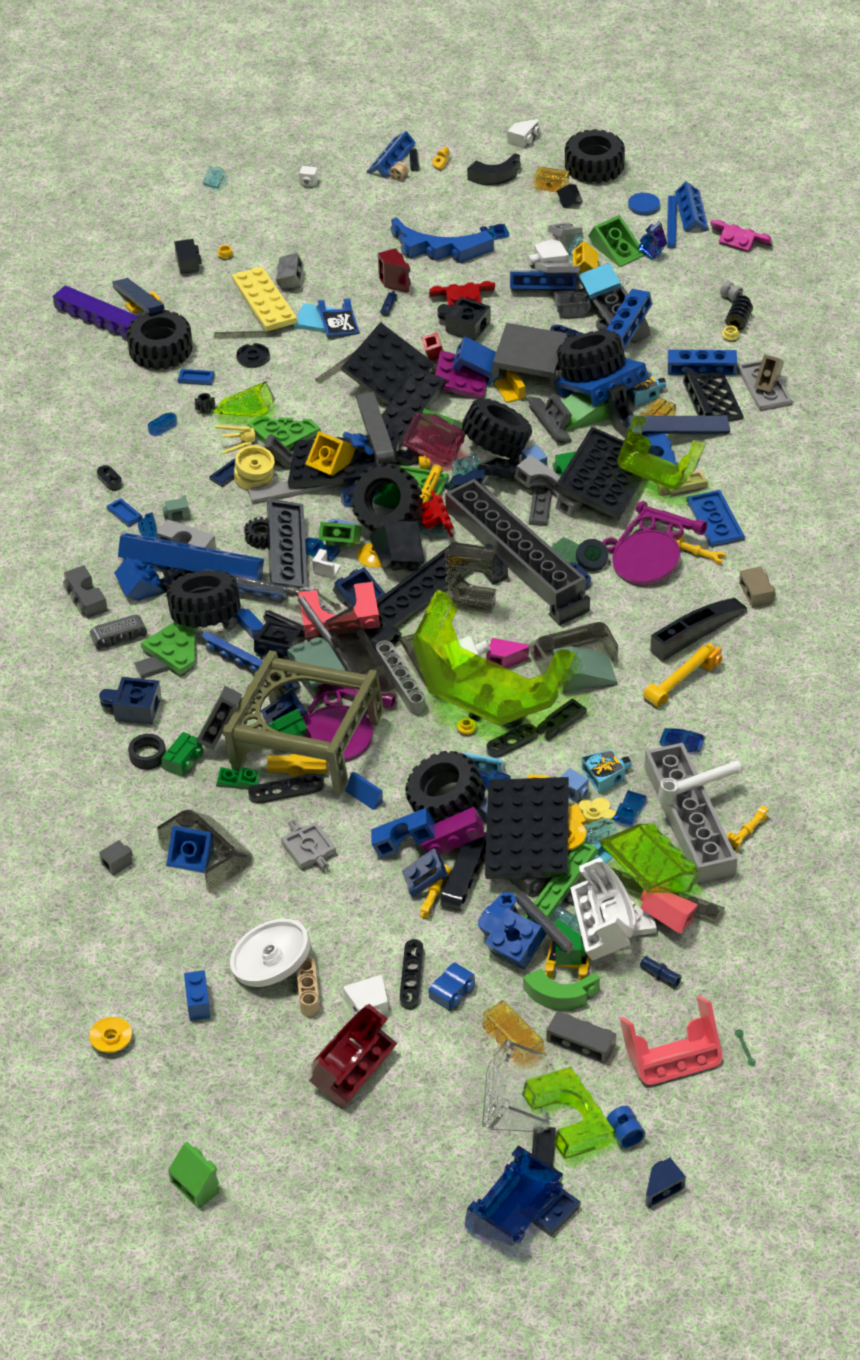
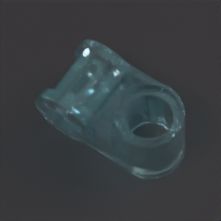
(465, 464)

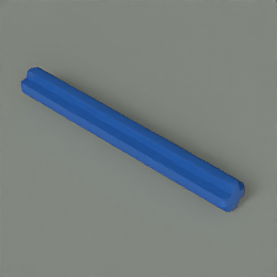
(671, 222)

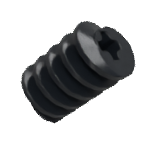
(739, 312)

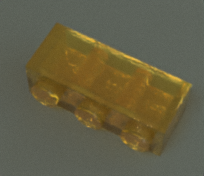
(507, 1024)

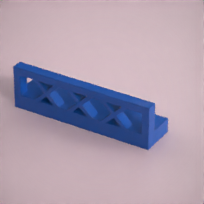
(392, 154)
(691, 207)

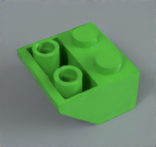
(194, 1175)

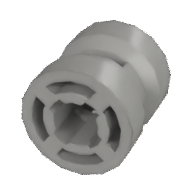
(730, 290)

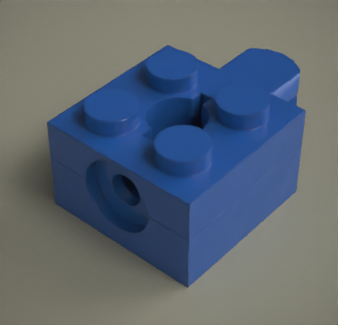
(512, 936)

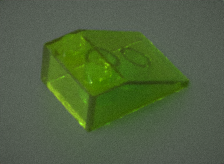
(249, 402)

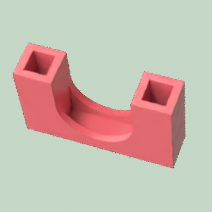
(365, 609)

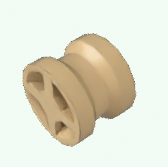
(398, 171)

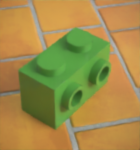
(341, 533)

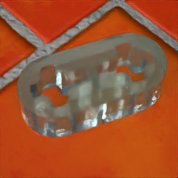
(599, 830)

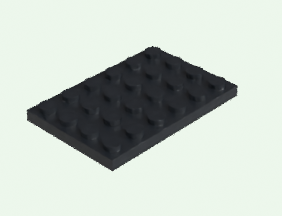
(305, 475)
(596, 476)
(527, 828)

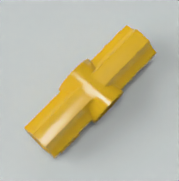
(296, 765)

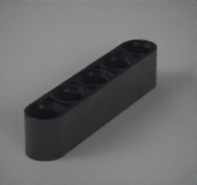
(462, 874)

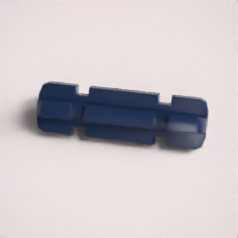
(388, 303)

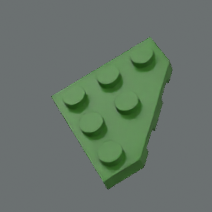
(284, 429)
(173, 647)

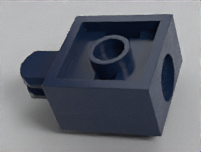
(133, 700)

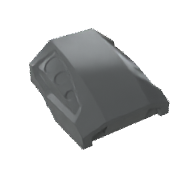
(572, 302)

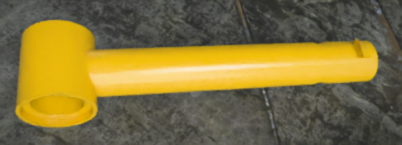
(658, 694)

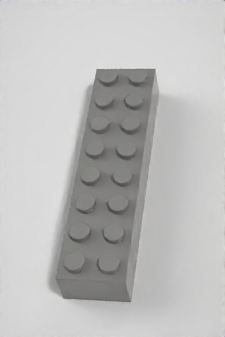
(692, 815)

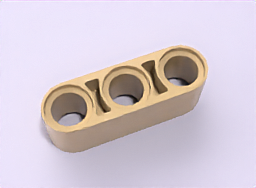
(308, 988)

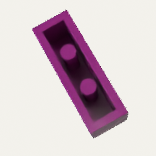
(456, 832)

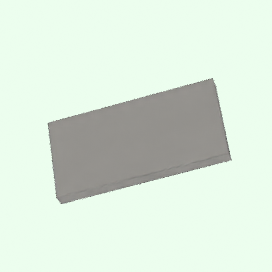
(764, 400)

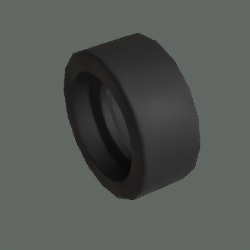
(146, 740)

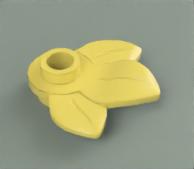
(596, 809)

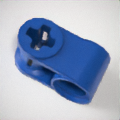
(504, 901)

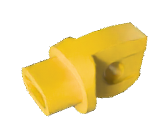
(441, 159)

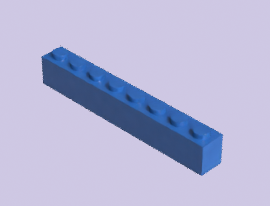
(188, 557)

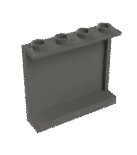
(528, 351)

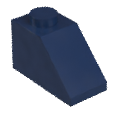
(664, 1181)

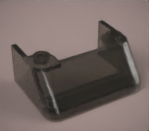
(573, 637)
(357, 647)
(230, 853)

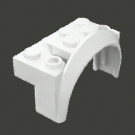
(618, 913)

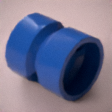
(626, 1126)

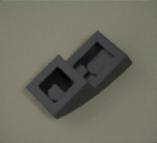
(408, 457)

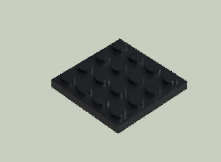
(384, 363)

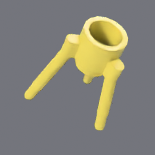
(245, 433)

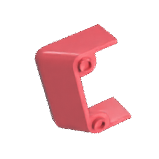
(677, 1058)

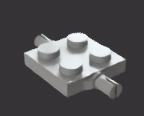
(308, 845)

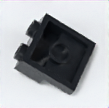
(277, 637)

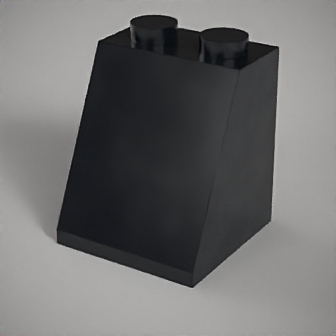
(398, 545)

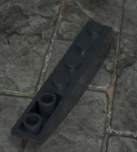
(693, 627)

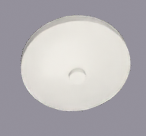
(270, 952)

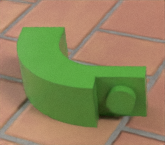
(560, 996)

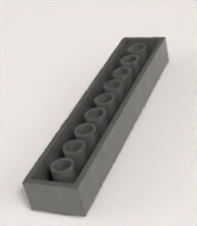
(516, 543)

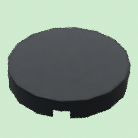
(258, 355)

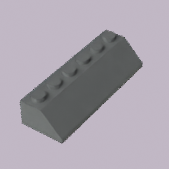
(608, 306)

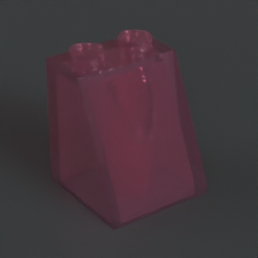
(434, 438)

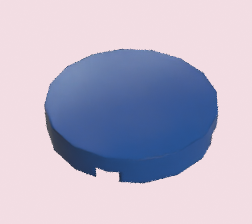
(644, 203)

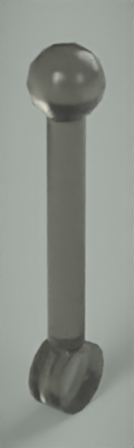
(336, 606)

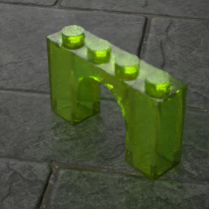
(566, 1088)

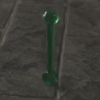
(751, 1061)

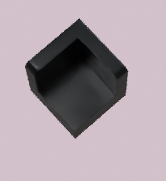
(569, 195)

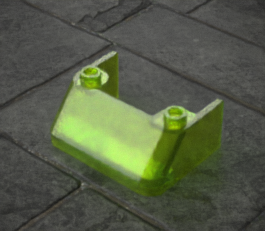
(637, 459)

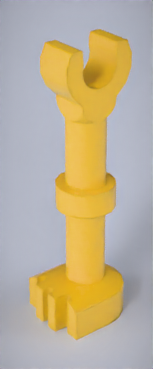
(697, 550)
(747, 829)
(434, 890)

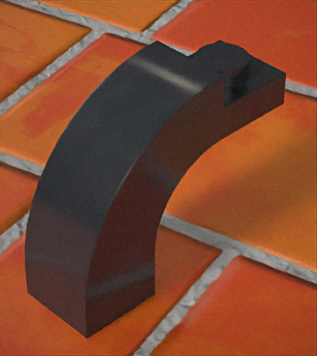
(494, 174)
(619, 408)

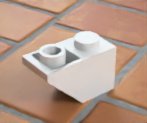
(523, 132)

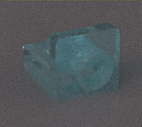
(214, 177)

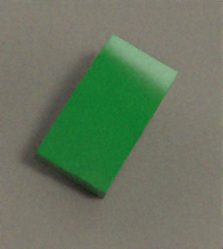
(237, 779)

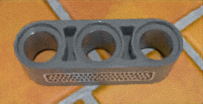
(117, 631)

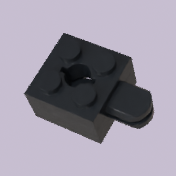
(465, 317)

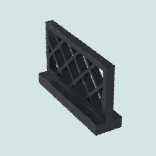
(699, 398)

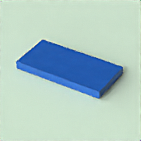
(721, 522)

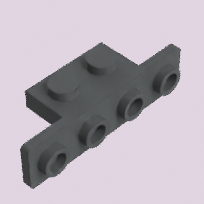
(553, 414)

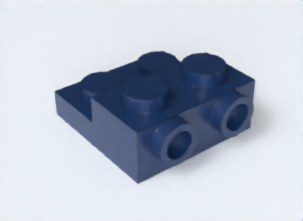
(345, 589)

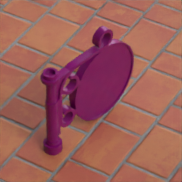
(650, 553)
(326, 720)

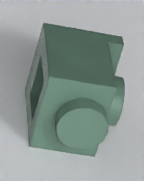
(176, 509)

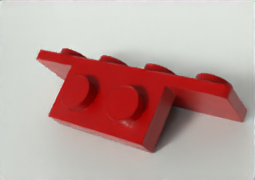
(469, 291)
(435, 512)

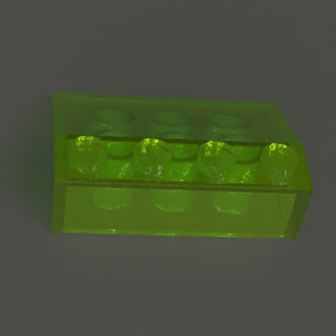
(652, 859)

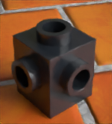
(169, 576)

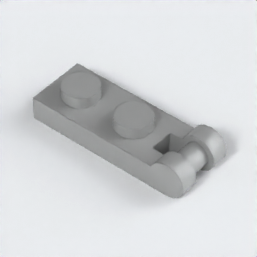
(564, 229)

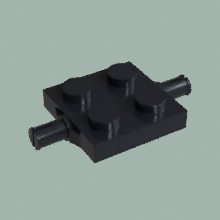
(500, 466)

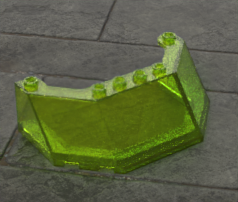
(478, 682)

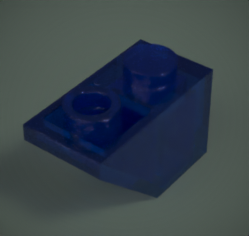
(654, 241)

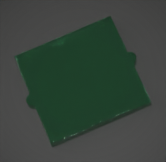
(566, 549)

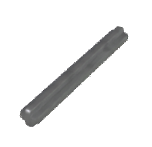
(542, 920)

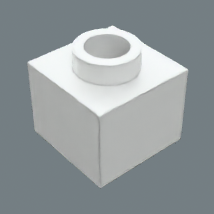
(308, 176)

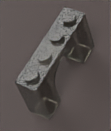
(469, 558)

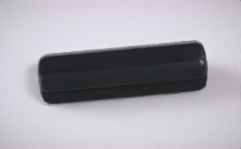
(414, 163)

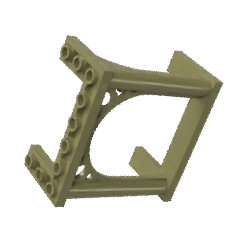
(270, 682)

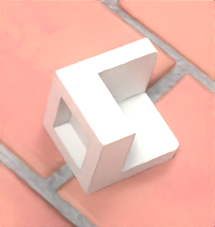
(322, 566)

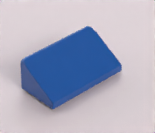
(249, 622)
(364, 791)

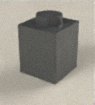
(116, 857)

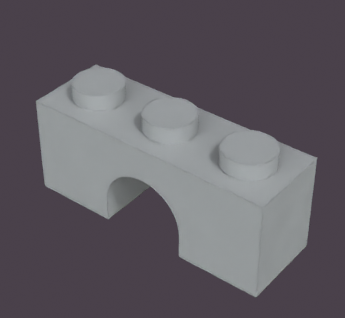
(181, 533)

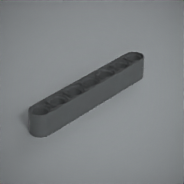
(375, 428)

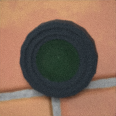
(592, 554)

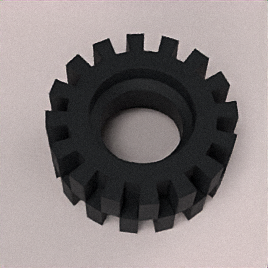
(250, 532)

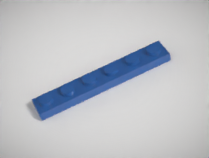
(240, 656)

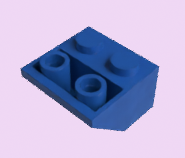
(138, 579)

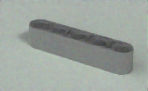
(405, 683)

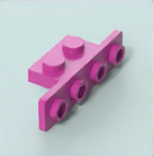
(737, 237)

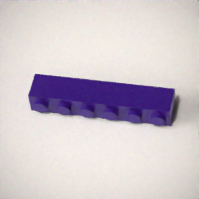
(93, 310)

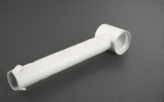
(670, 788)

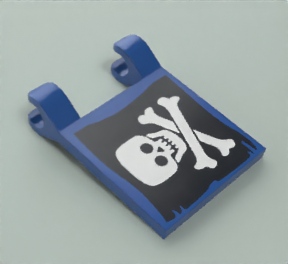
(338, 321)

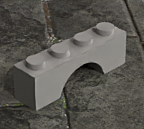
(534, 473)

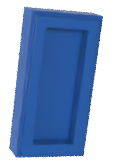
(199, 377)
(124, 512)

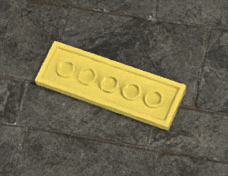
(264, 298)

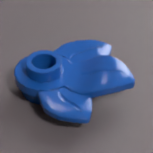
(359, 441)

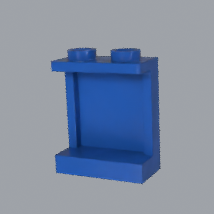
(475, 357)

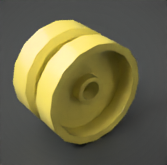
(253, 467)

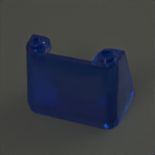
(514, 1199)

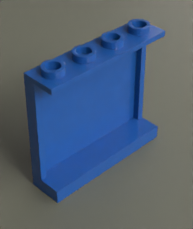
(630, 375)

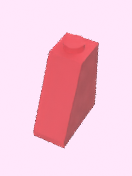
(669, 909)

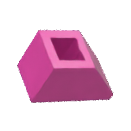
(507, 652)

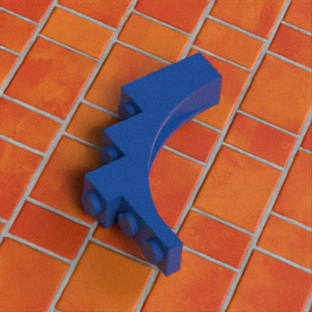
(461, 248)

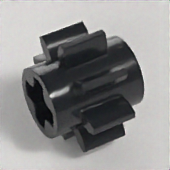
(204, 403)

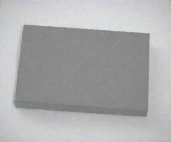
(557, 267)

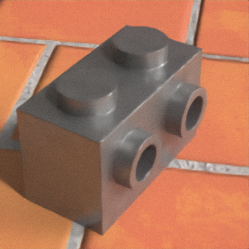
(290, 272)

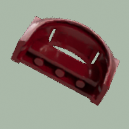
(344, 1066)

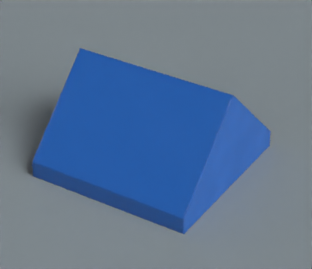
(190, 849)

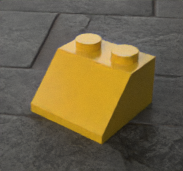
(330, 454)

